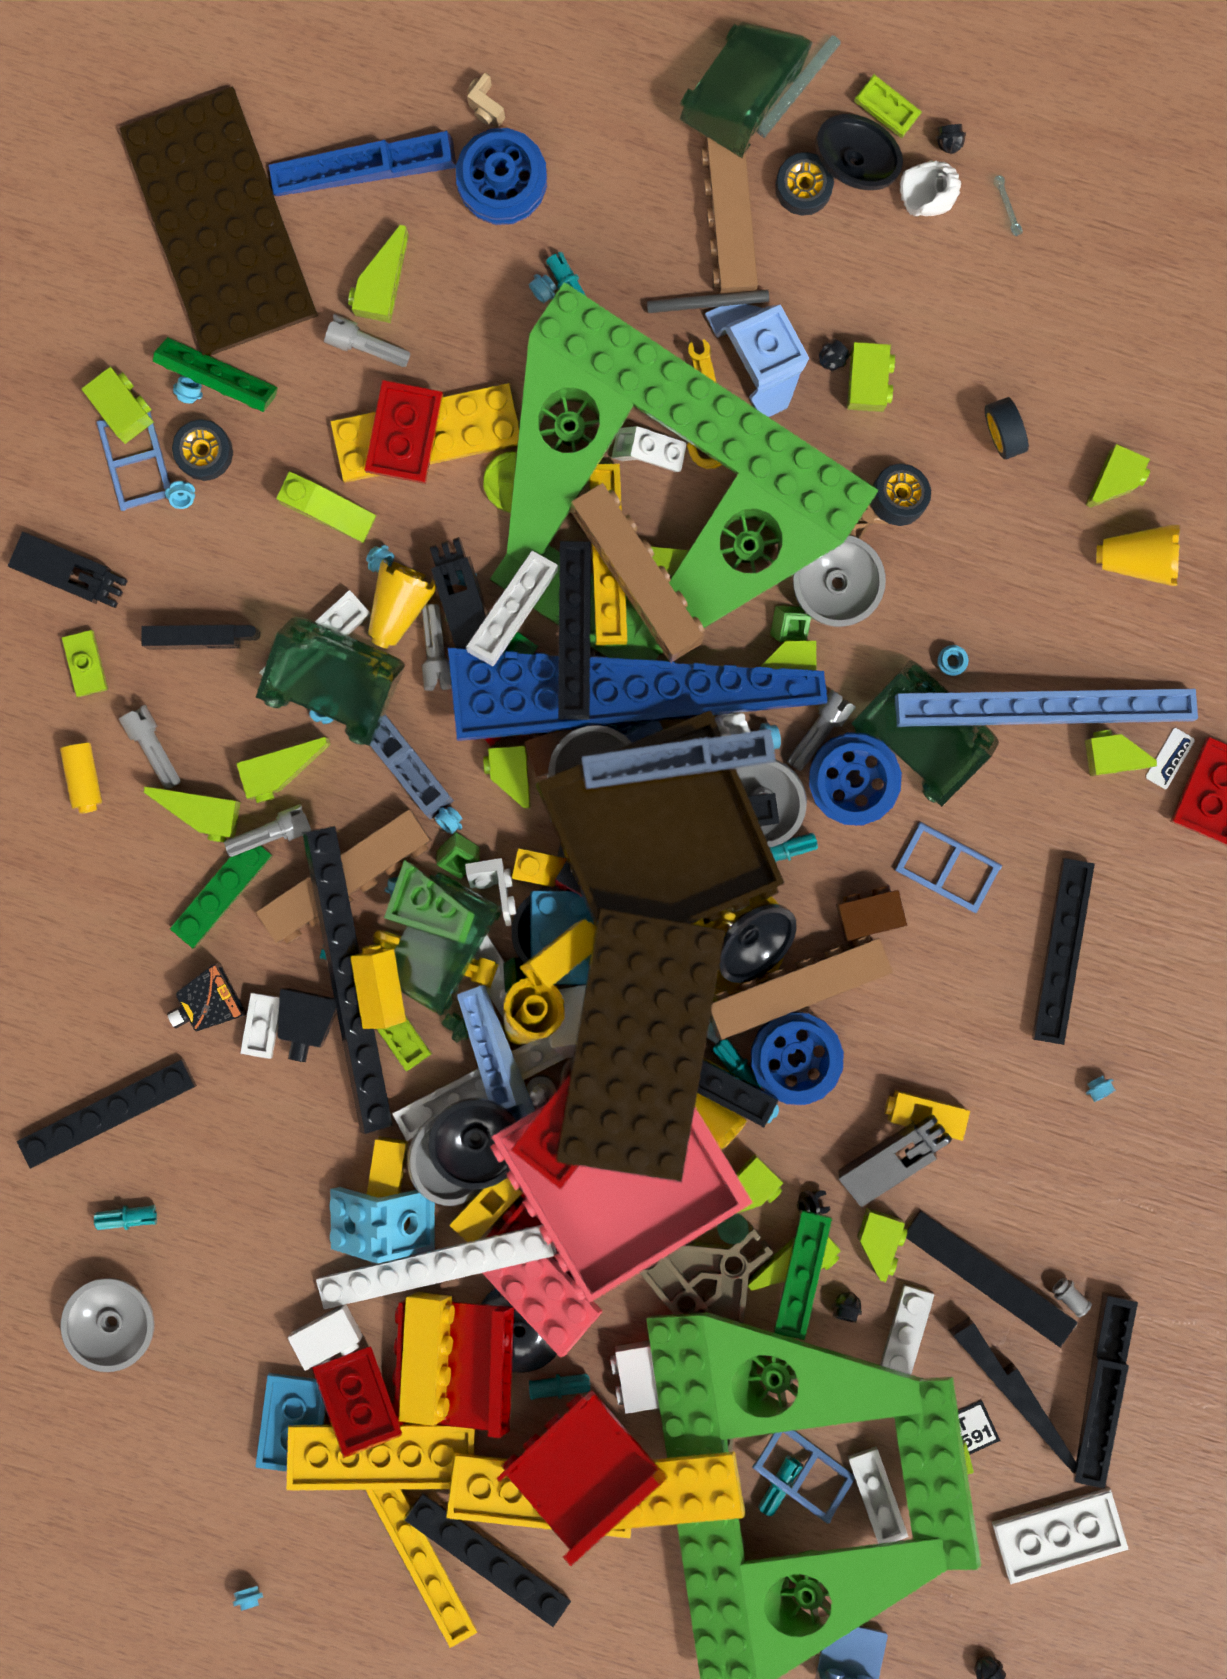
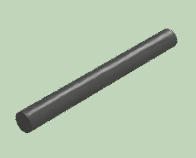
(708, 301)

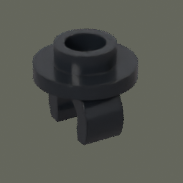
(809, 1202)

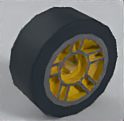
(801, 200)
(1006, 428)
(187, 446)
(910, 485)

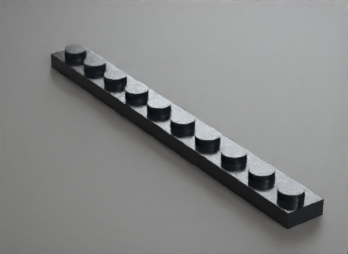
(340, 944)

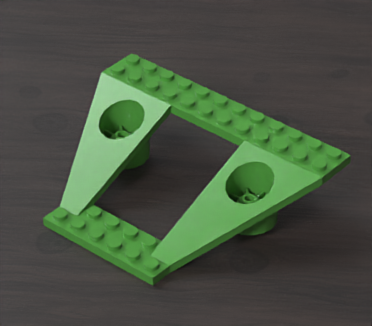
(610, 367)
(712, 1393)

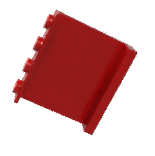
(478, 1364)
(583, 1474)

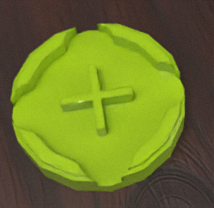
(500, 480)

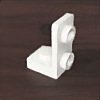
(649, 447)
(491, 872)

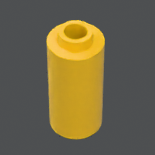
(81, 777)

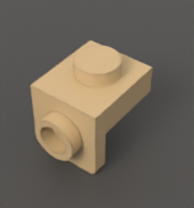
(484, 107)

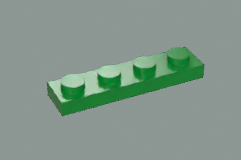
(215, 374)
(219, 895)
(802, 1275)

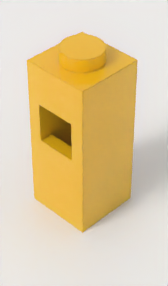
(560, 955)
(378, 987)
(909, 1108)
(387, 1167)
(484, 1210)

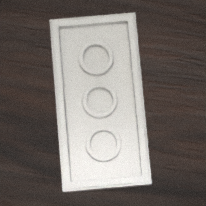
(1060, 1535)

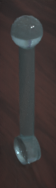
(999, 182)

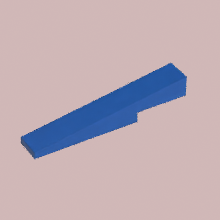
(364, 164)

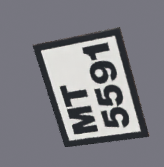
(977, 1427)

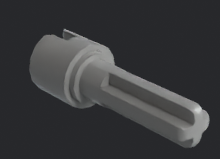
(346, 335)
(436, 664)
(831, 714)
(141, 727)
(288, 824)
(541, 1089)

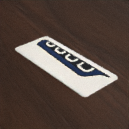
(1170, 758)

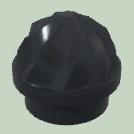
(951, 138)
(833, 355)
(847, 1307)
(989, 1668)

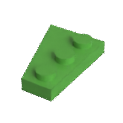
(427, 906)

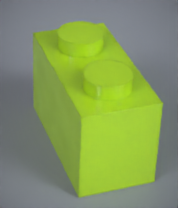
(869, 377)
(117, 404)

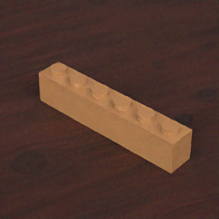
(731, 219)
(637, 572)
(361, 867)
(800, 987)

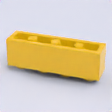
(426, 1358)

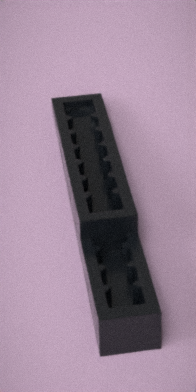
(991, 1279)
(1012, 1386)
(1105, 1389)

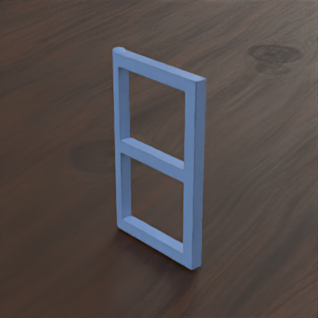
(134, 459)
(938, 886)
(815, 1453)

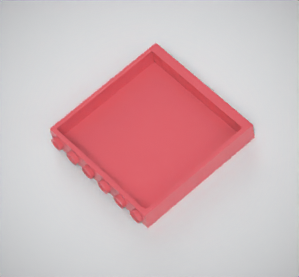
(623, 1222)

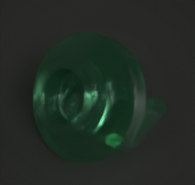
(457, 1025)
(733, 1229)

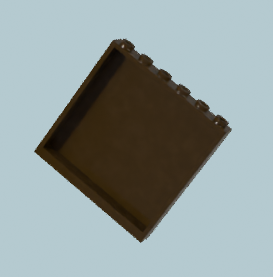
(665, 843)

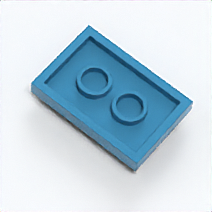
(551, 916)
(286, 1402)

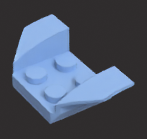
(767, 350)

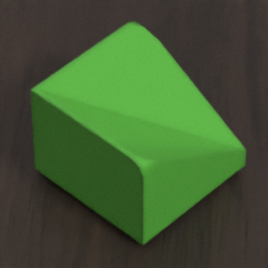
(790, 624)
(456, 853)

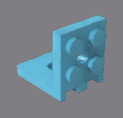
(380, 1224)

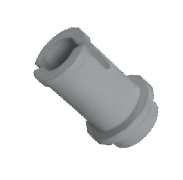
(1065, 1291)

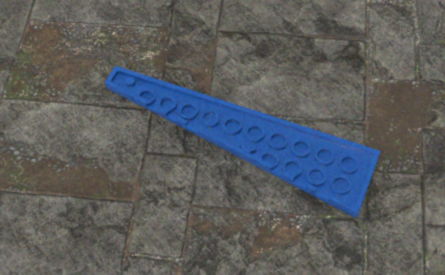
(522, 692)

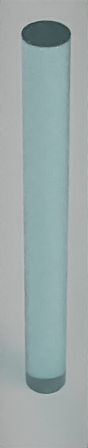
(799, 85)

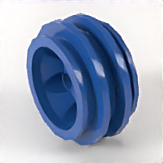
(489, 152)
(878, 801)
(829, 1065)

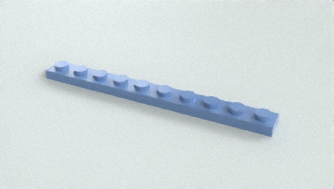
(1045, 707)

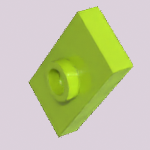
(887, 106)
(85, 663)
(406, 1044)

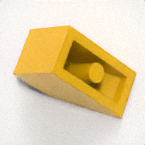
(537, 867)

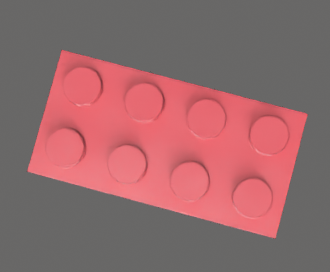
(546, 1300)

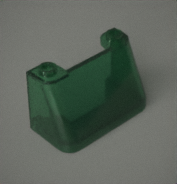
(744, 84)
(330, 677)
(939, 754)
(435, 965)

